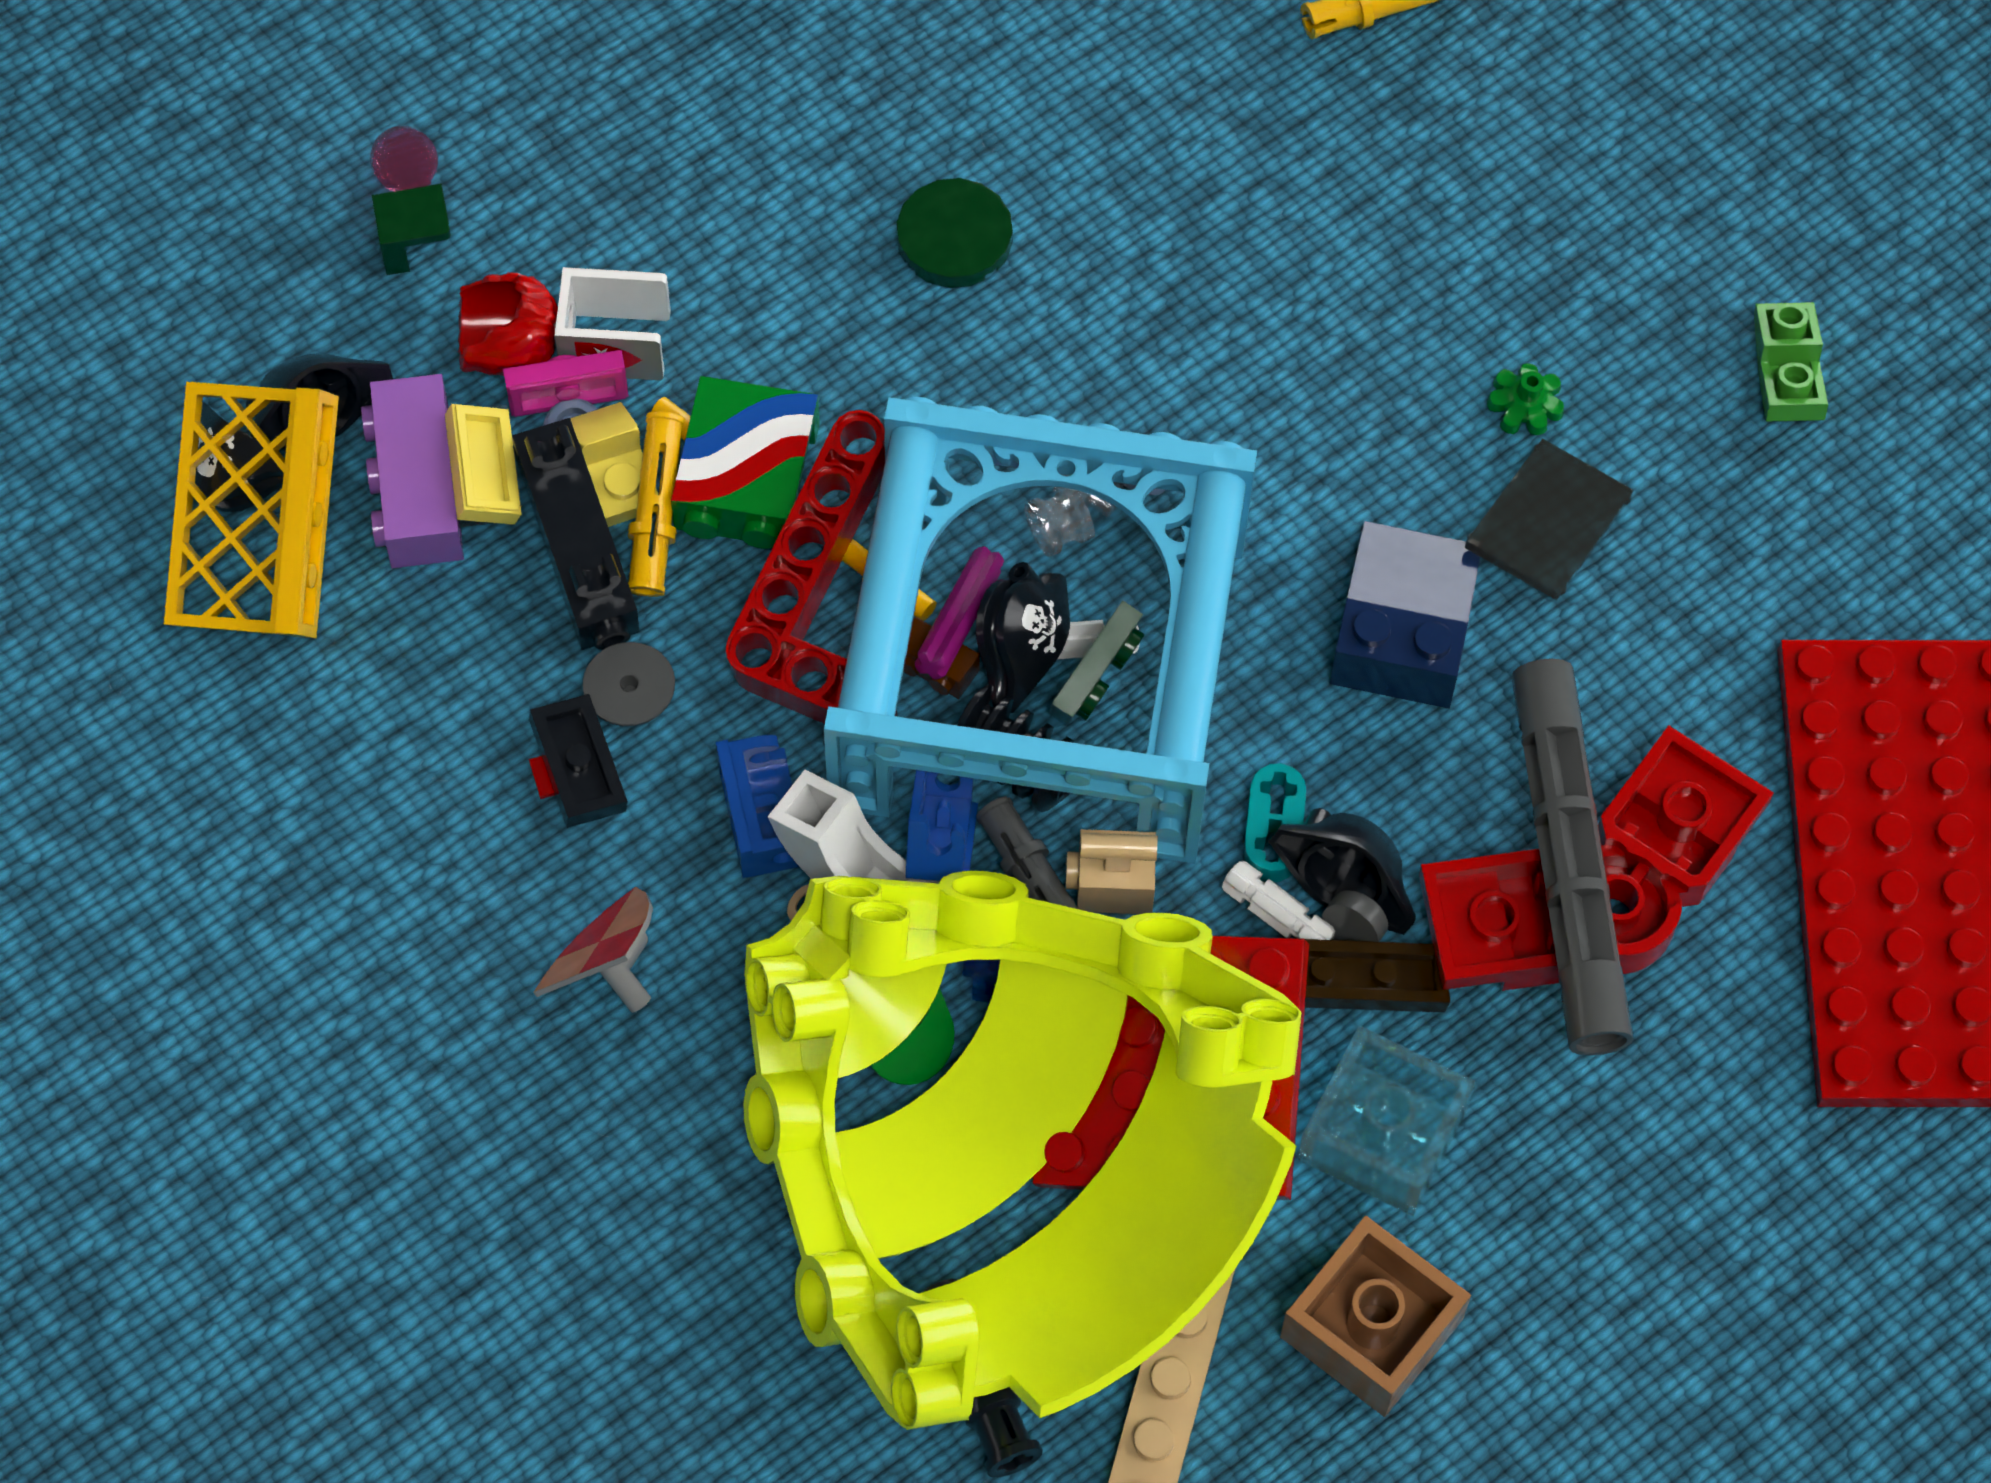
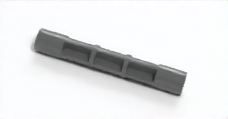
(1572, 858)

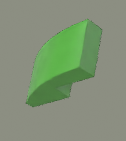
(1789, 361)

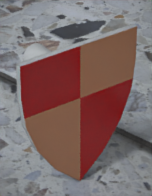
(608, 947)

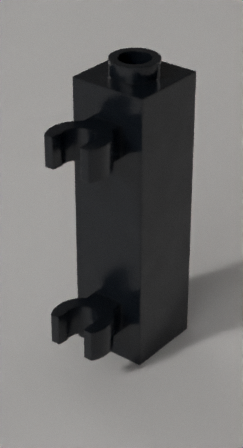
(576, 535)

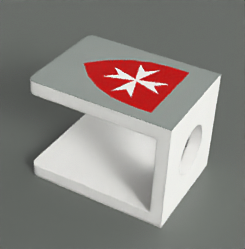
(613, 296)

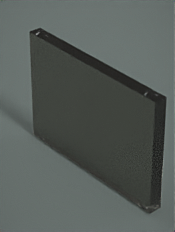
(1549, 519)

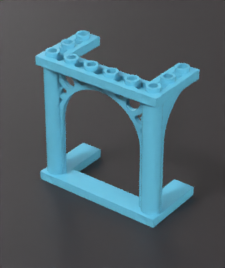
(920, 436)

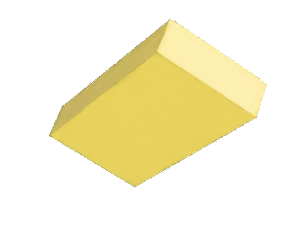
(482, 464)

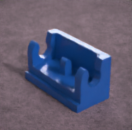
(753, 783)
(940, 827)

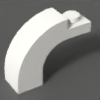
(830, 835)

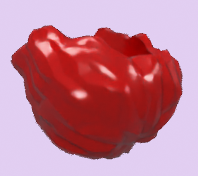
(505, 323)

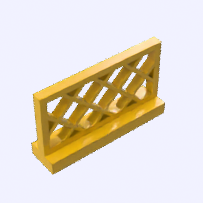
(302, 510)

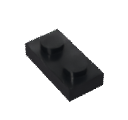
(578, 760)

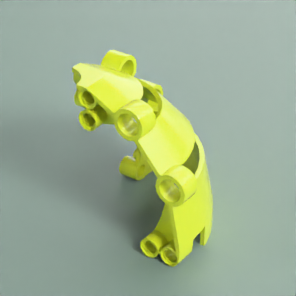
(1139, 1240)

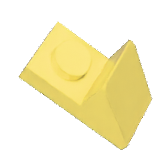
(613, 458)

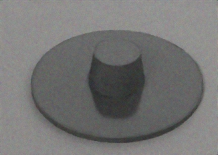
(629, 683)

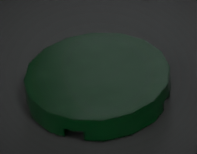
(954, 232)

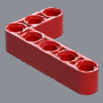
(808, 579)

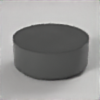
(1355, 917)

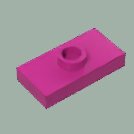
(565, 378)

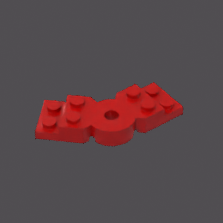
(1660, 849)

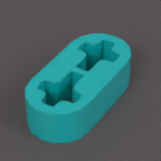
(1261, 821)

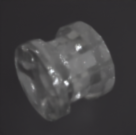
(1059, 520)

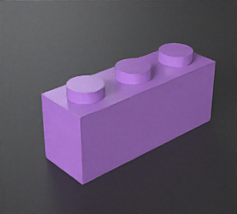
(412, 471)

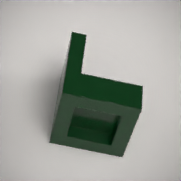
(408, 220)

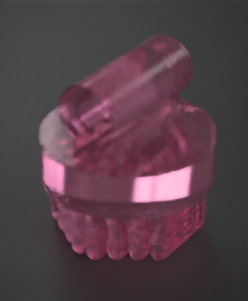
(403, 158)

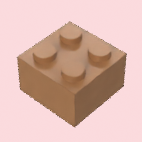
(1375, 1316)

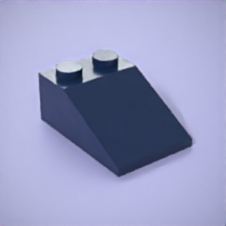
(1406, 615)

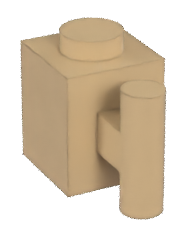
(1113, 871)

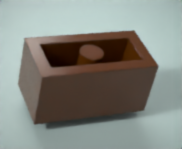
(961, 672)

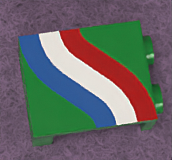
(743, 460)

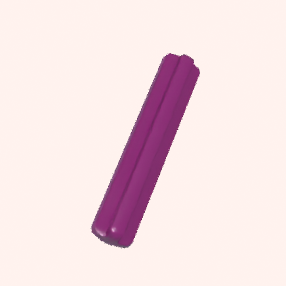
(958, 613)

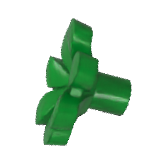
(1526, 399)

